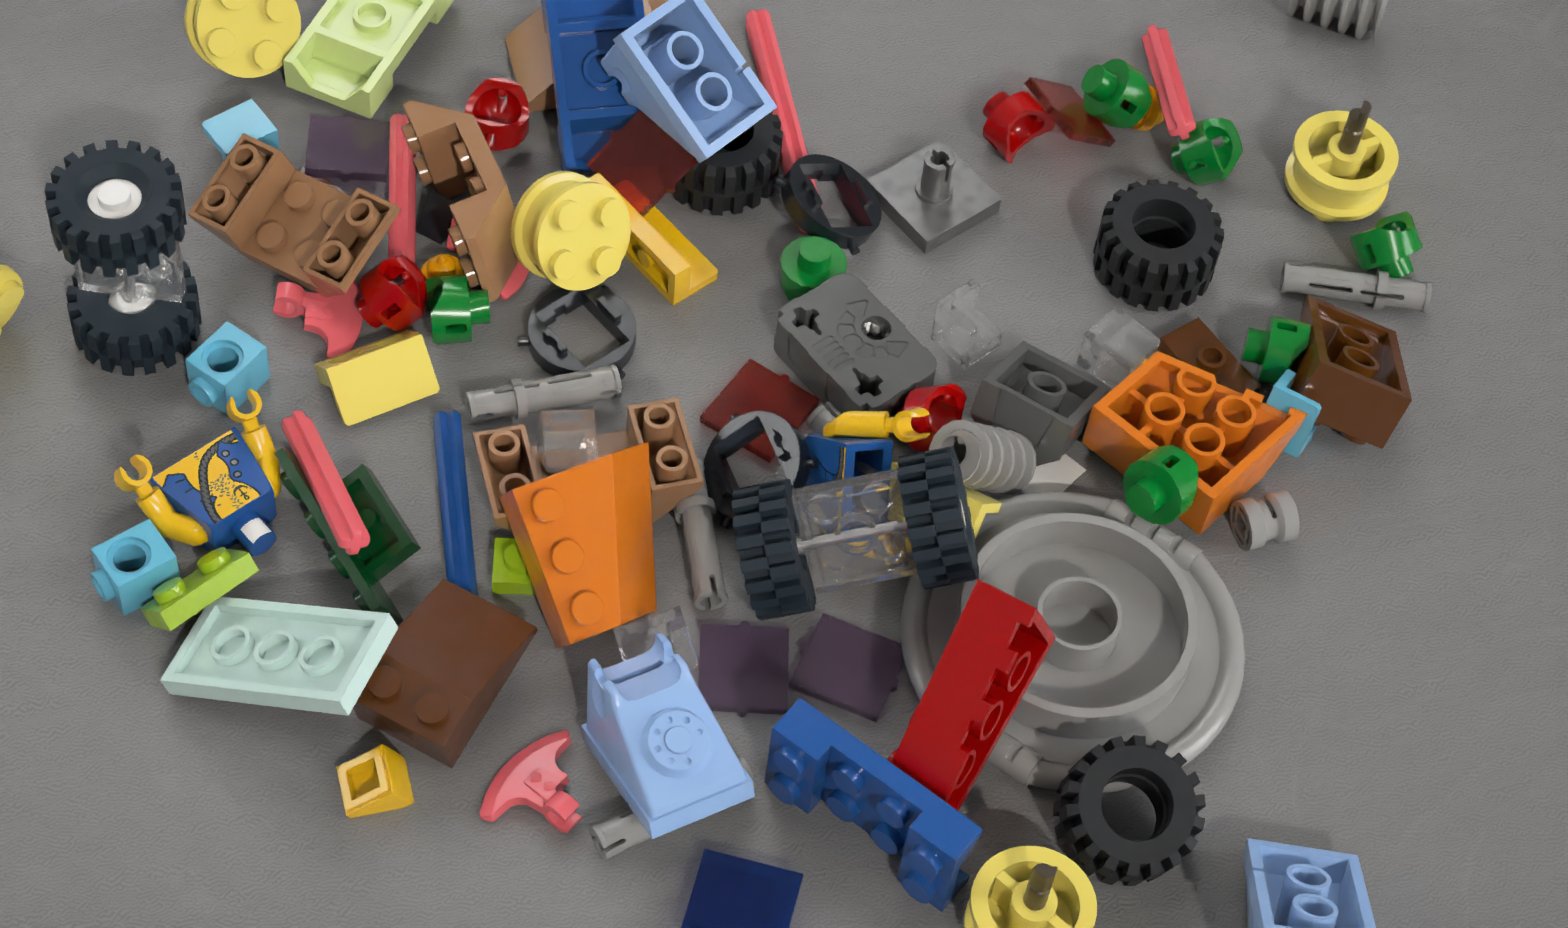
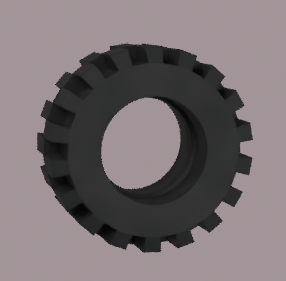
(736, 177)
(1152, 273)
(1163, 783)

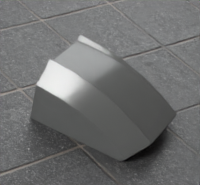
(1038, 399)

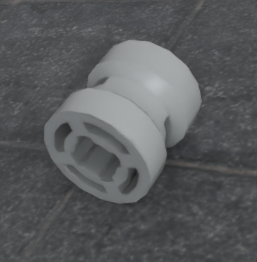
(1264, 520)

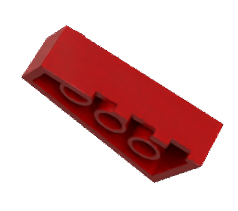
(973, 692)

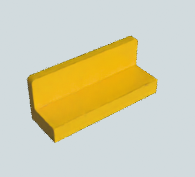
(664, 253)

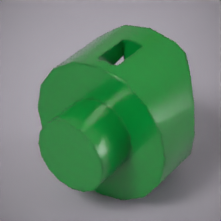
(1108, 86)
(1202, 159)
(1387, 246)
(809, 263)
(455, 308)
(1275, 347)
(1158, 491)

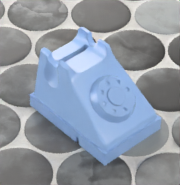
(688, 77)
(661, 741)
(1304, 887)

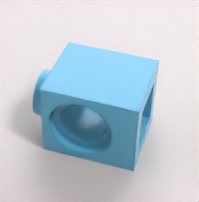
(227, 367)
(134, 548)

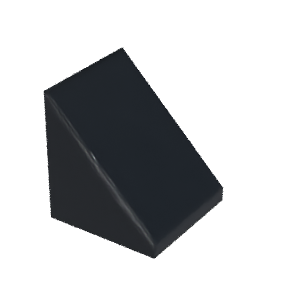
(436, 218)

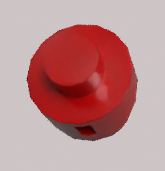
(500, 120)
(1014, 122)
(392, 303)
(944, 405)

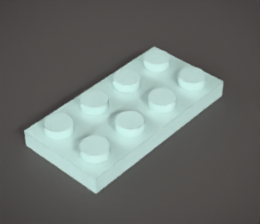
(280, 655)

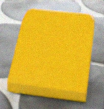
(375, 782)

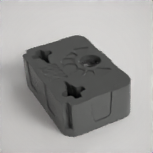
(851, 348)

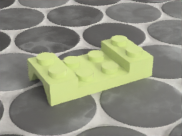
(355, 48)

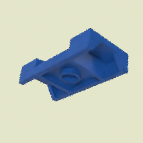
(585, 95)
(820, 760)

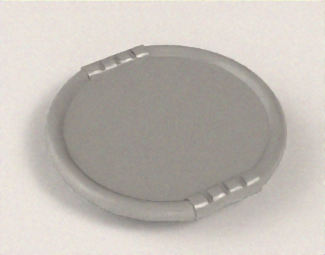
(1137, 625)

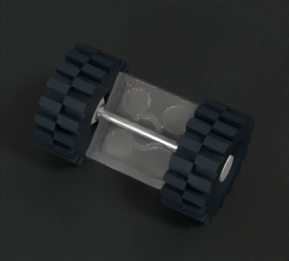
(121, 229)
(854, 533)

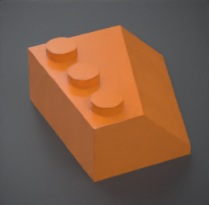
(1180, 405)
(588, 543)

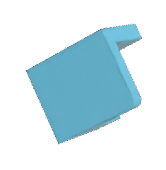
(244, 118)
(1282, 399)

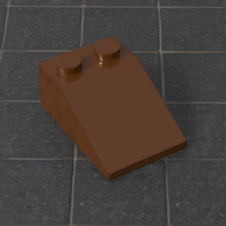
(1352, 373)
(443, 671)

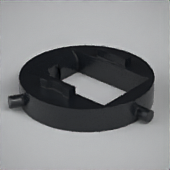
(805, 203)
(604, 305)
(785, 439)

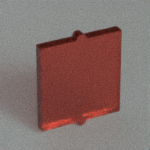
(1068, 112)
(642, 162)
(759, 390)

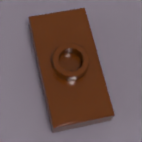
(1201, 348)

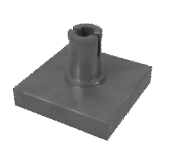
(933, 196)

